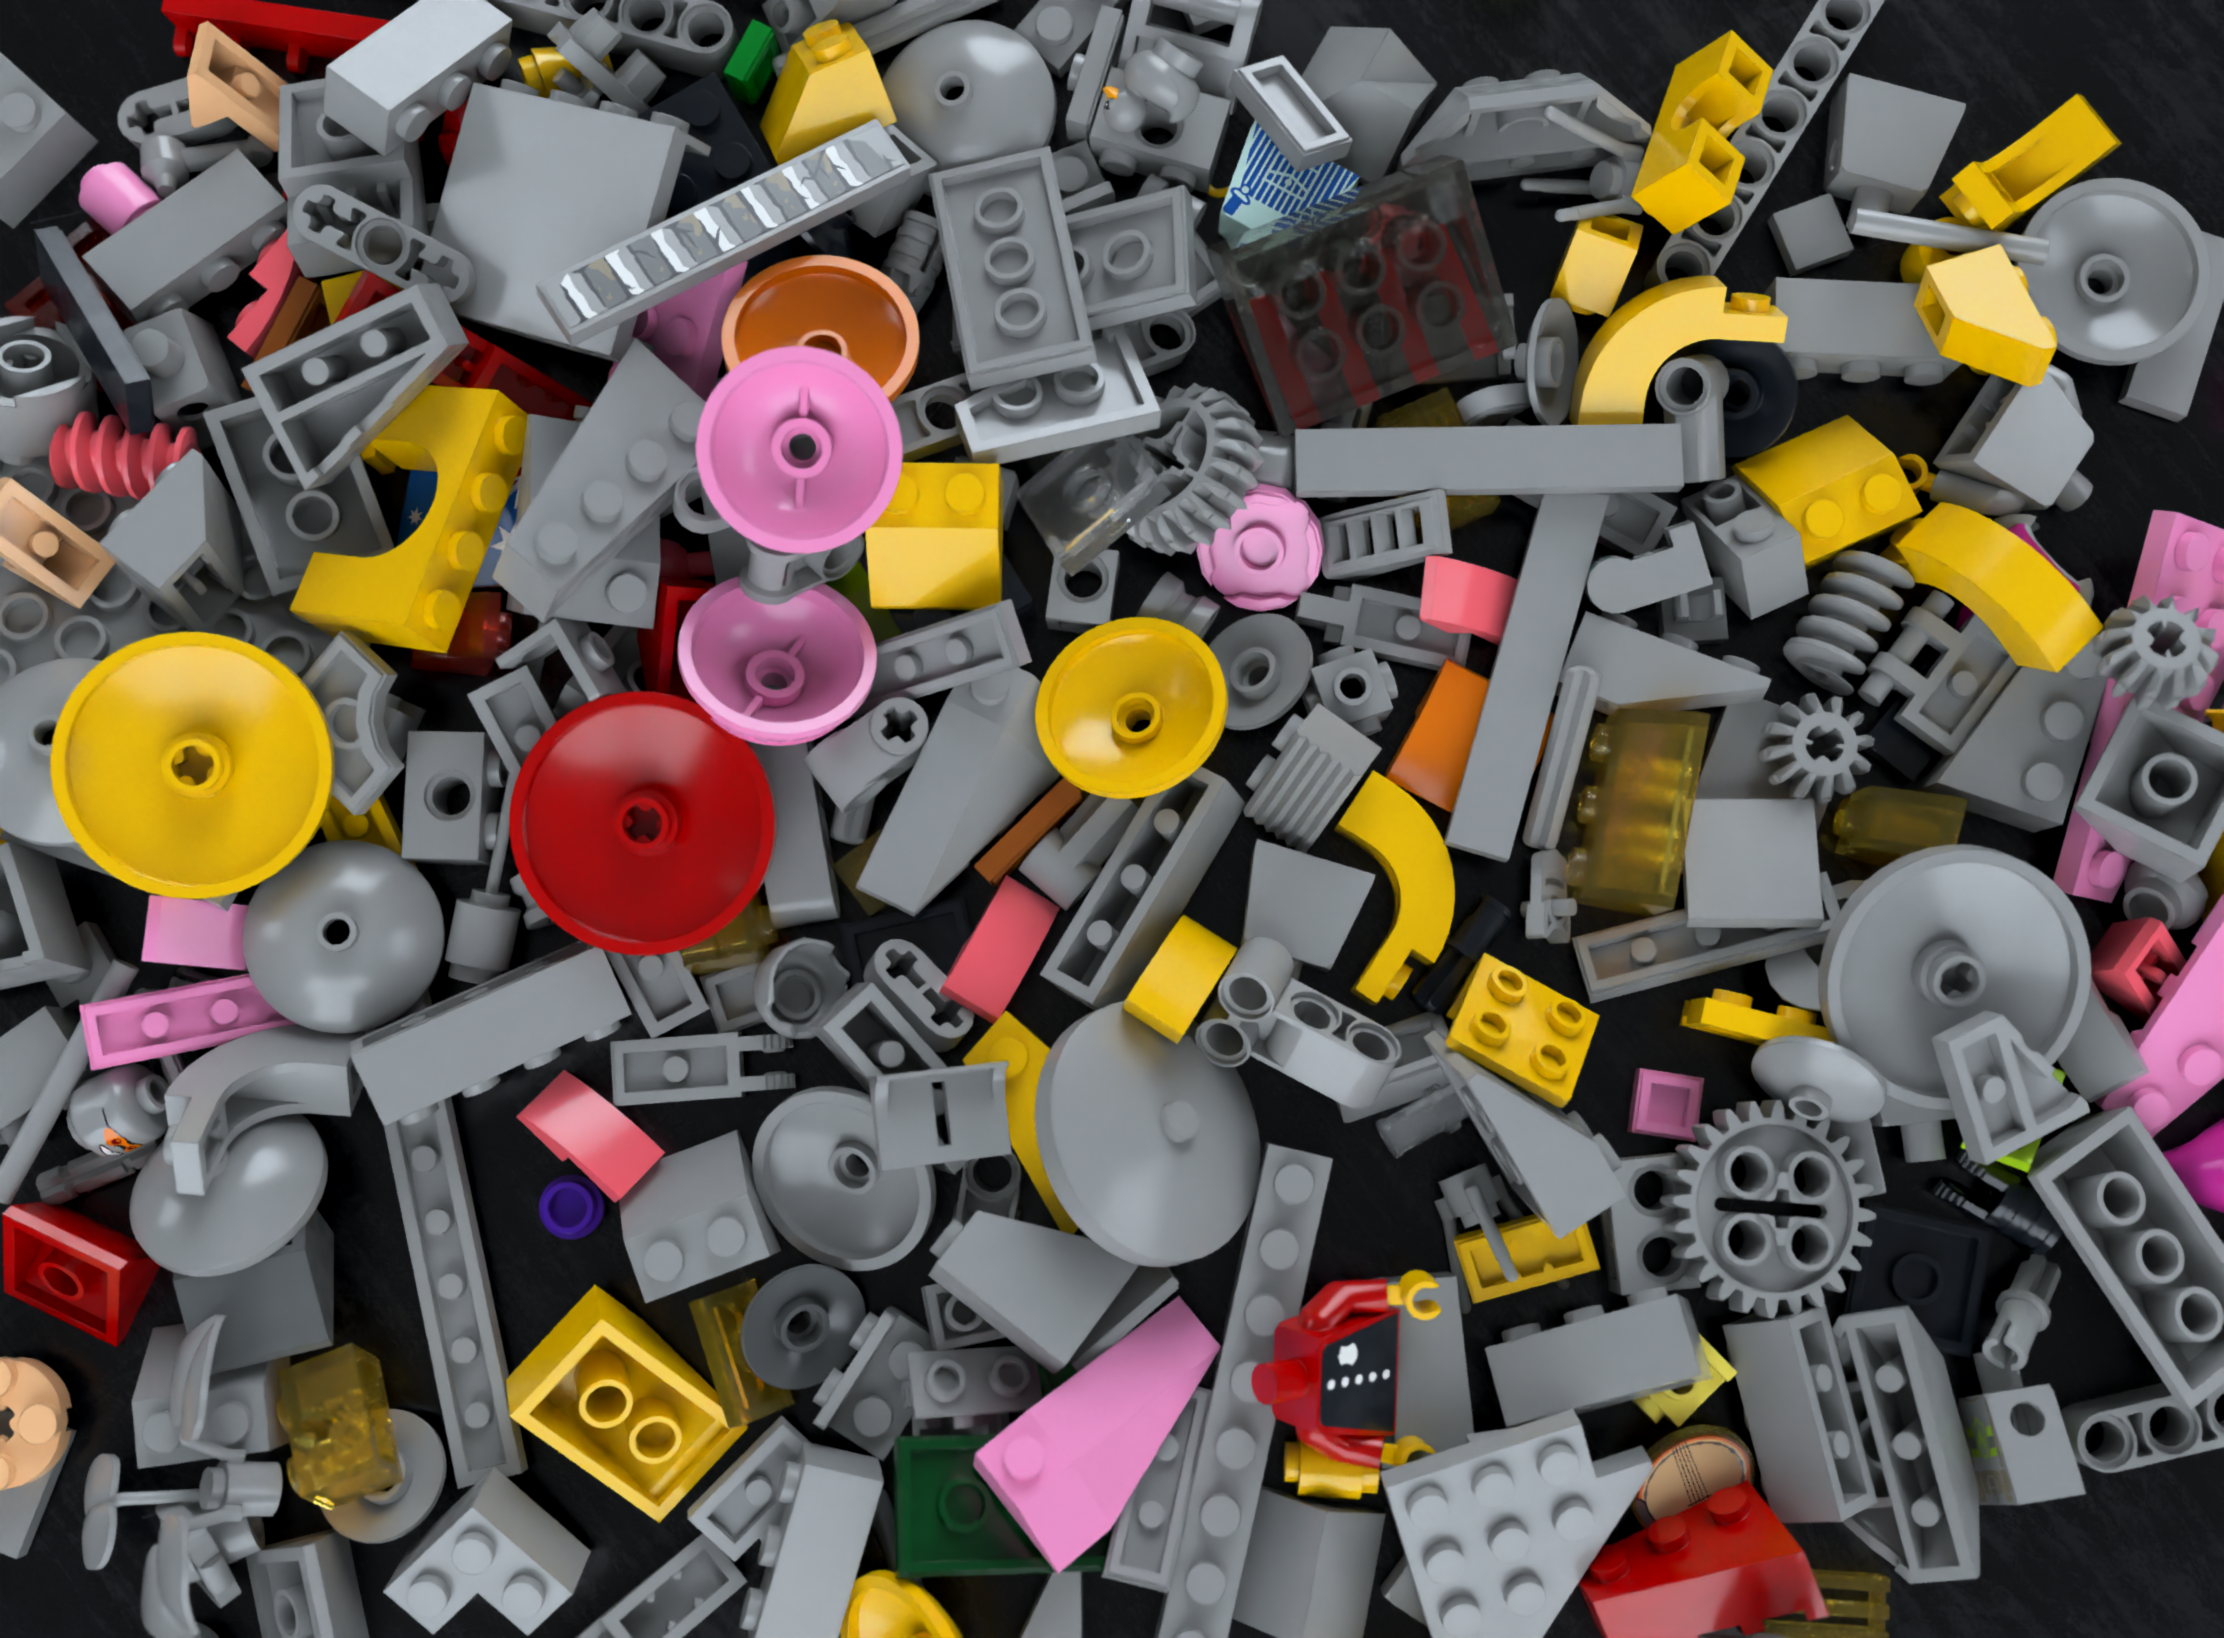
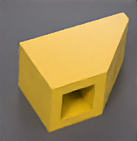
(1984, 316)

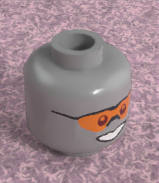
(118, 1110)

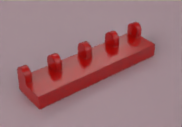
(270, 27)

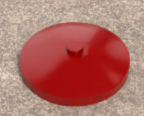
(642, 823)

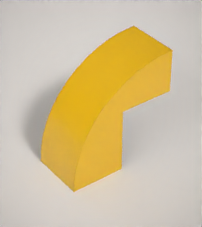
(1179, 978)

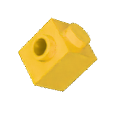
(1597, 263)

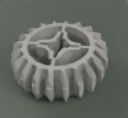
(1207, 463)

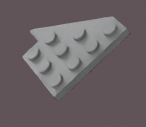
(1508, 1525)

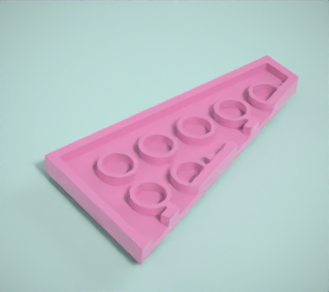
(2178, 560)

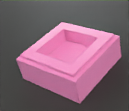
(1665, 1104)

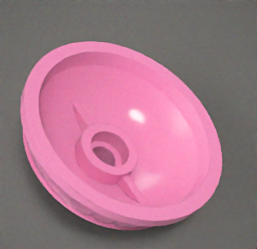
(769, 490)
(808, 647)

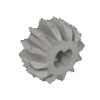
(2155, 653)
(1798, 730)

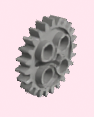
(1765, 1268)

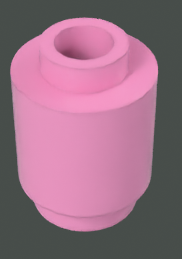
(115, 195)

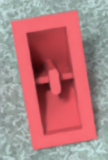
(2135, 963)

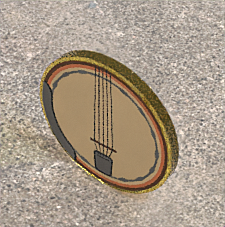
(1690, 1469)

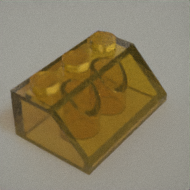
(1637, 810)

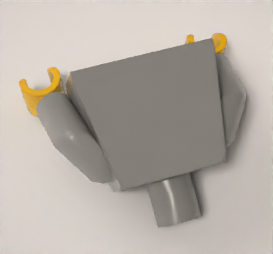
(2012, 450)

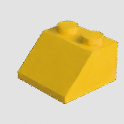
(823, 92)
(1833, 488)
(939, 539)

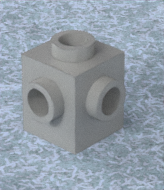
(1375, 681)

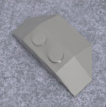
(1504, 127)
(1912, 1447)

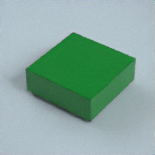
(752, 63)

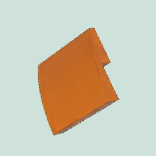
(1440, 738)

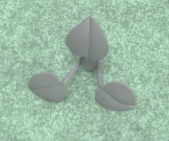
(230, 1490)

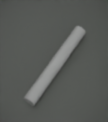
(1946, 235)

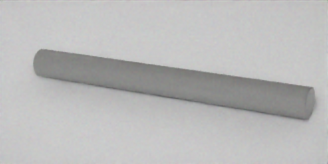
(57, 1089)

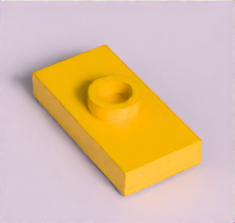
(1534, 1252)

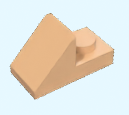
(234, 85)
(48, 547)

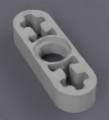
(351, 209)

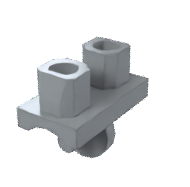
(585, 47)

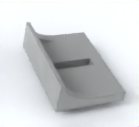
(907, 1120)

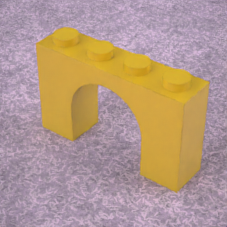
(422, 585)

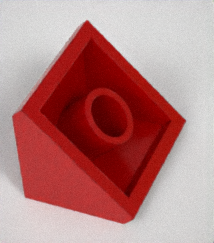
(75, 1268)

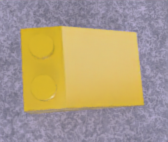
(621, 1405)

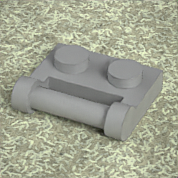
(1217, 56)

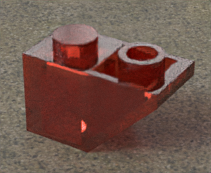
(477, 641)

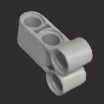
(1295, 1028)

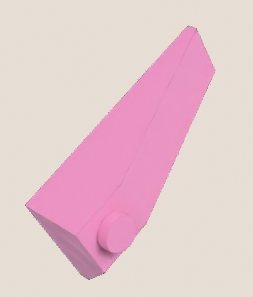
(1090, 1441)

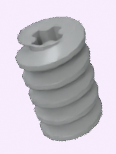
(1843, 616)

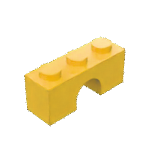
(1688, 160)

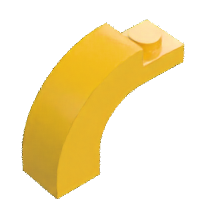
(2032, 168)
(1648, 330)
(1999, 579)
(1417, 862)

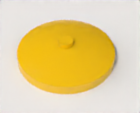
(192, 765)

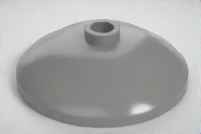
(1004, 102)
(2141, 252)
(28, 711)
(380, 967)
(823, 1193)
(250, 1210)

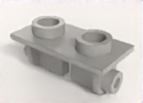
(970, 1382)

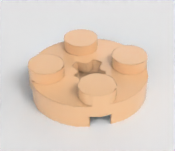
(39, 1422)

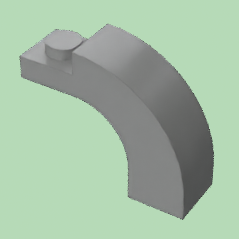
(250, 1082)

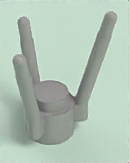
(1609, 181)
(1473, 1198)

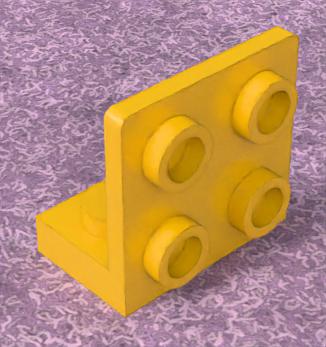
(1521, 1030)

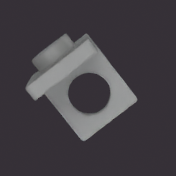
(582, 649)

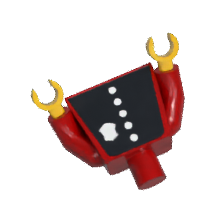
(1340, 1369)

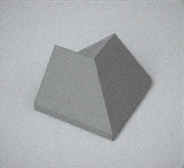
(1372, 92)

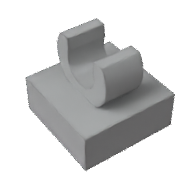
(1696, 614)

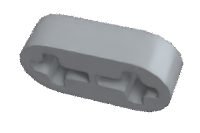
(172, 106)
(918, 994)

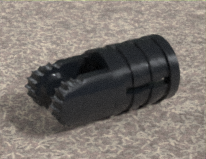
(2009, 1205)

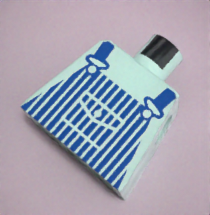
(1270, 188)

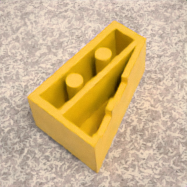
(1026, 1055)

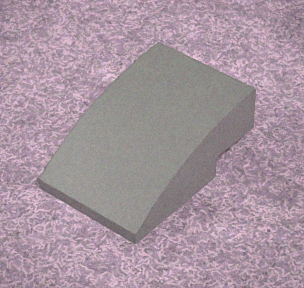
(324, 152)

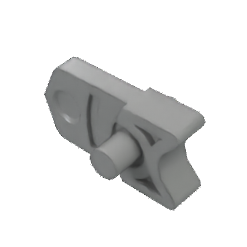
(1549, 909)

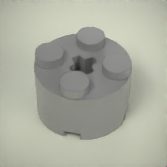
(41, 387)

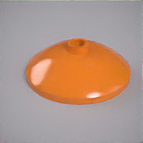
(830, 307)

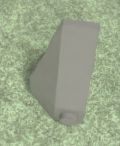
(963, 790)

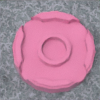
(1268, 553)

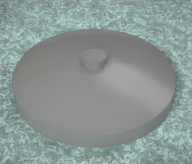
(1941, 944)
(1146, 1139)

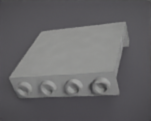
(545, 189)

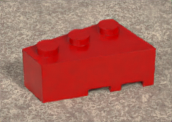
(1702, 1573)

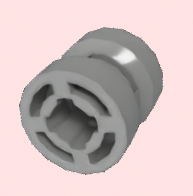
(1172, 604)

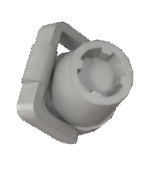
(217, 1547)

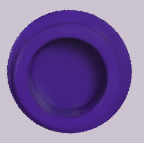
(572, 1206)

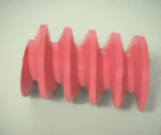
(112, 459)

